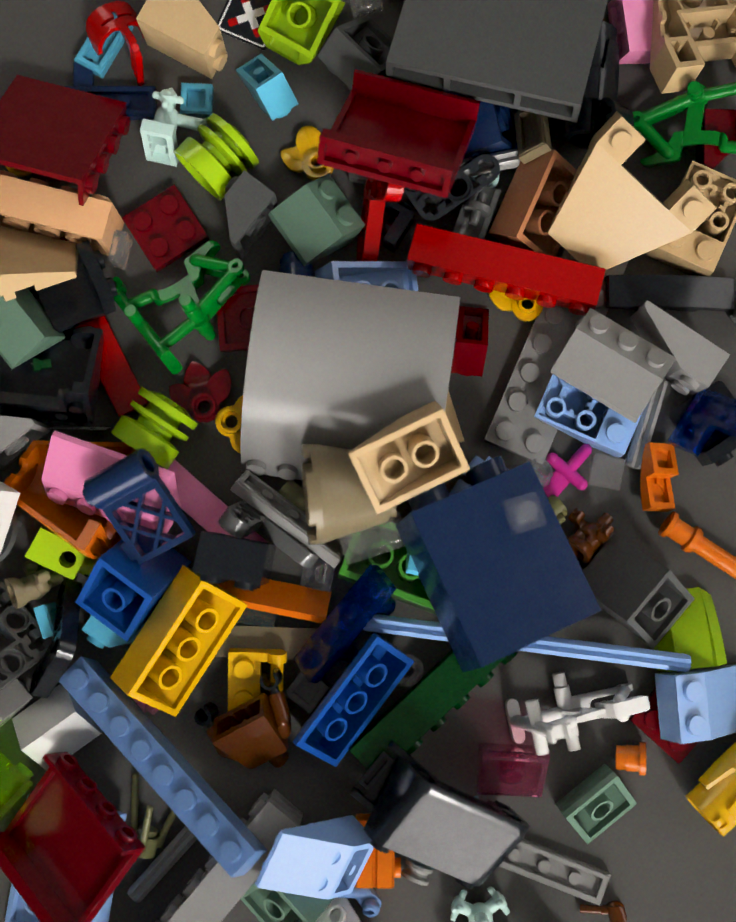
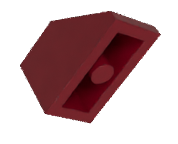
(716, 120)
(471, 341)

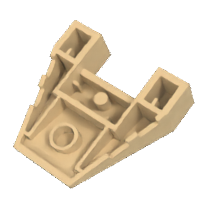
(687, 36)
(612, 214)
(33, 260)

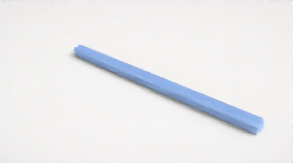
(547, 645)

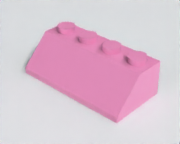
(75, 460)

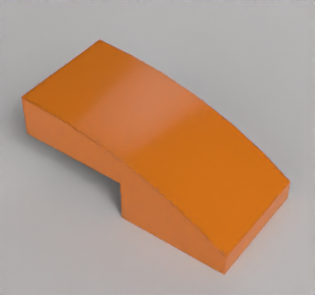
(657, 468)

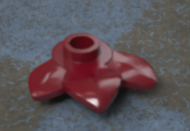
(200, 388)

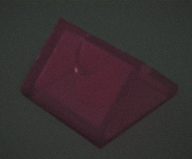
(511, 770)

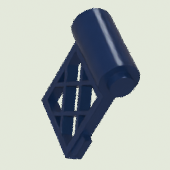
(121, 485)

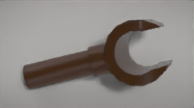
(614, 909)

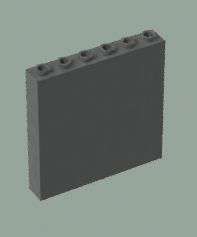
(500, 51)

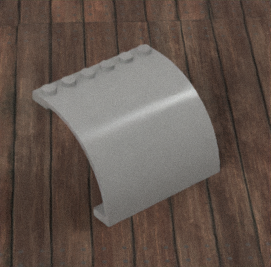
(338, 365)

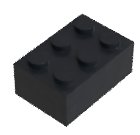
(230, 558)

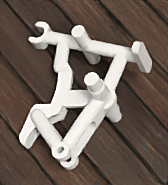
(562, 721)

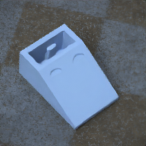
(585, 418)
(317, 859)

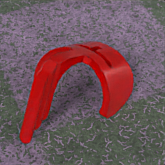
(102, 24)

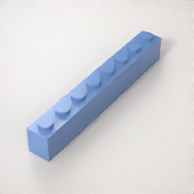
(163, 767)

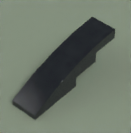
(670, 292)

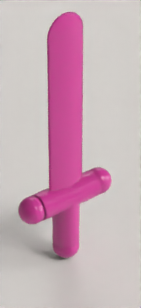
(566, 471)

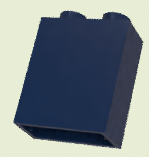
(482, 581)

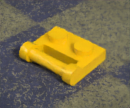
(246, 670)

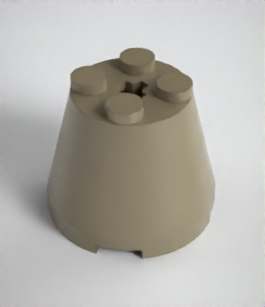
(335, 496)

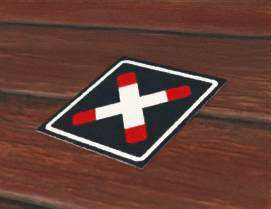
(242, 19)

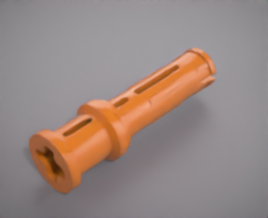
(693, 540)

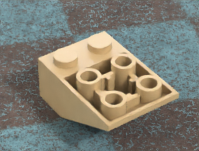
(701, 250)

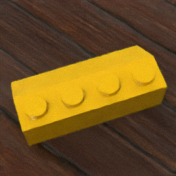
(178, 642)

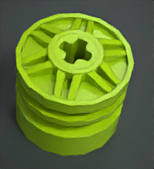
(220, 153)
(155, 427)

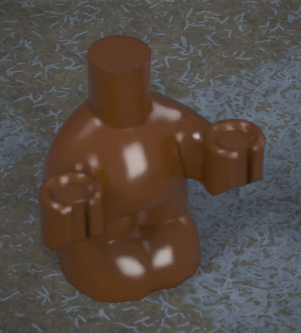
(589, 534)

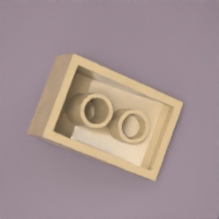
(408, 457)

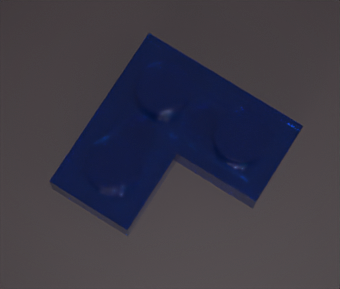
(704, 415)

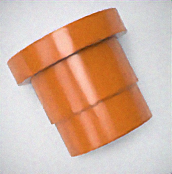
(631, 758)

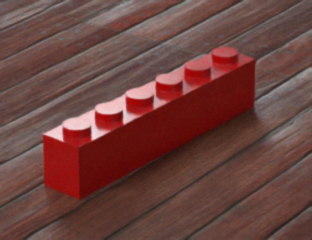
(505, 269)

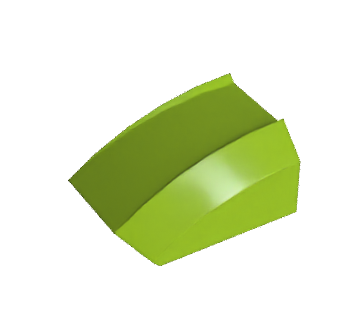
(299, 27)
(696, 633)

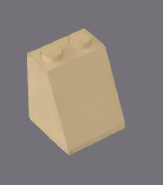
(184, 33)

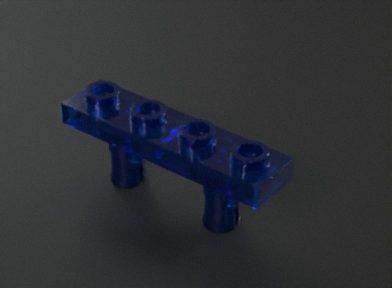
(335, 635)

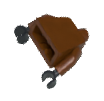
(253, 730)

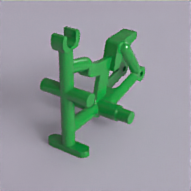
(695, 102)
(197, 311)

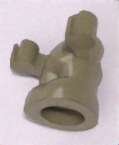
(32, 586)

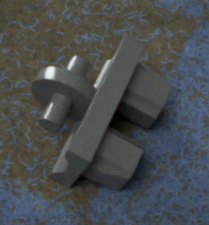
(477, 212)

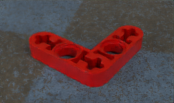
(374, 199)

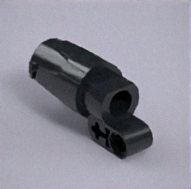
(600, 92)

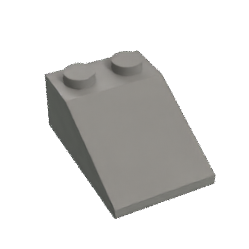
(696, 357)

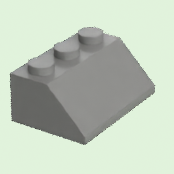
(612, 365)

